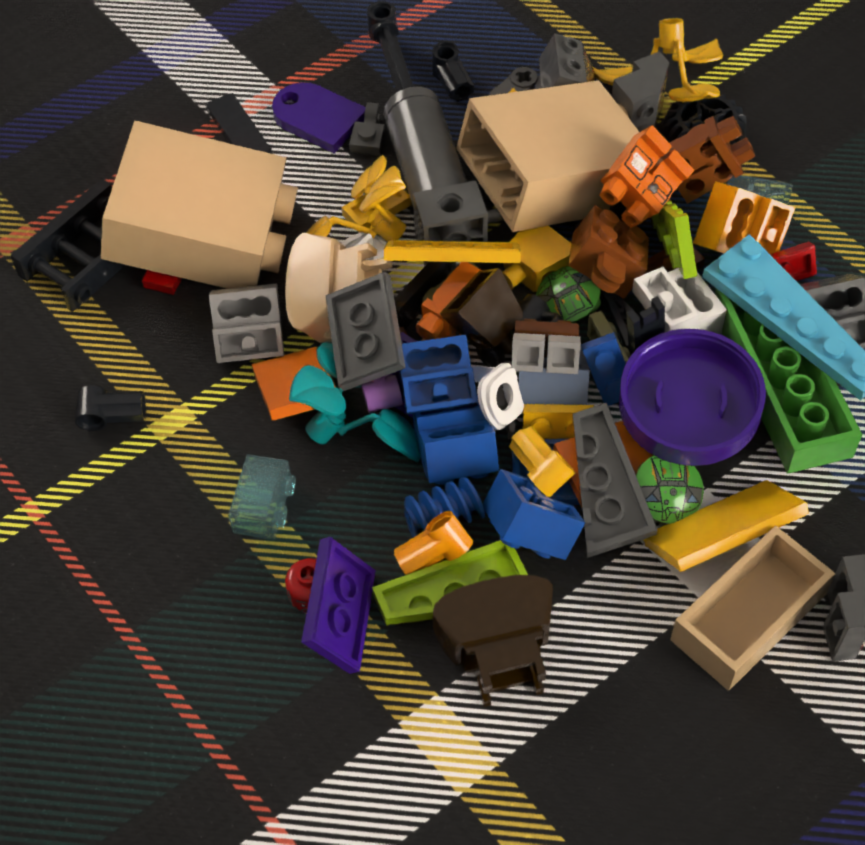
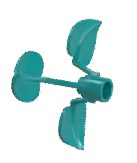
(317, 390)

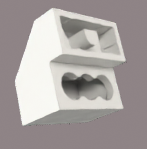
(686, 301)

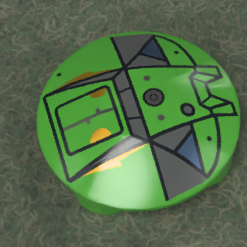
(569, 294)
(670, 489)

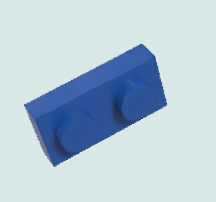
(606, 365)

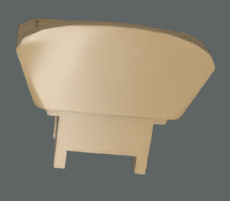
(318, 268)

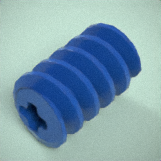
(459, 500)

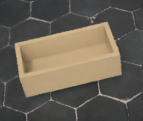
(751, 607)

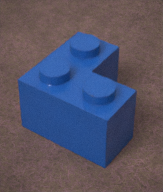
(529, 518)

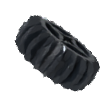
(685, 115)

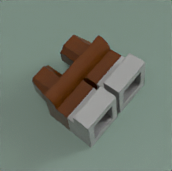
(549, 340)

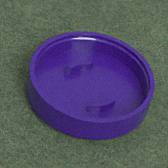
(691, 397)

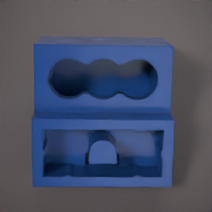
(437, 375)
(455, 443)

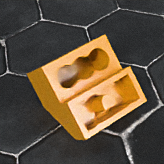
(738, 213)

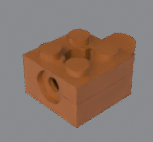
(604, 256)

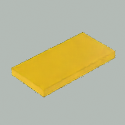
(452, 251)
(726, 525)

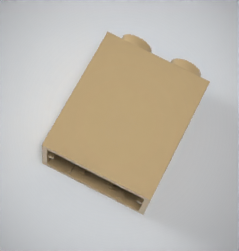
(544, 150)
(196, 208)

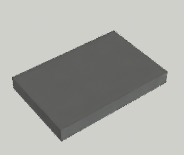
(365, 331)

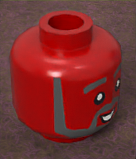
(299, 583)

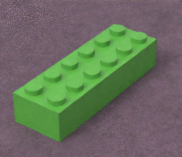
(802, 403)

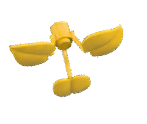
(672, 41)
(377, 188)

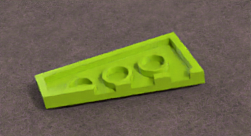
(675, 232)
(415, 594)

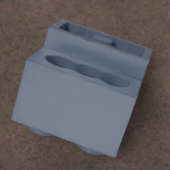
(555, 387)

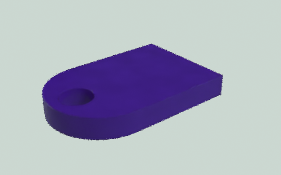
(317, 115)

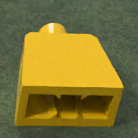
(541, 253)

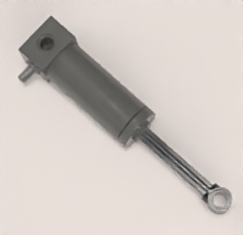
(441, 197)

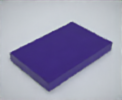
(339, 606)

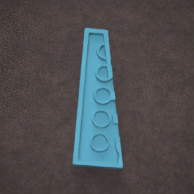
(782, 305)

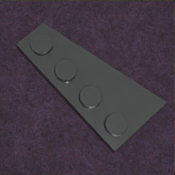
(609, 489)

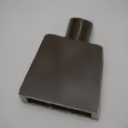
(485, 311)

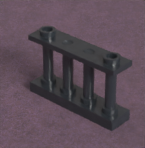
(58, 237)

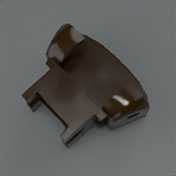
(502, 627)

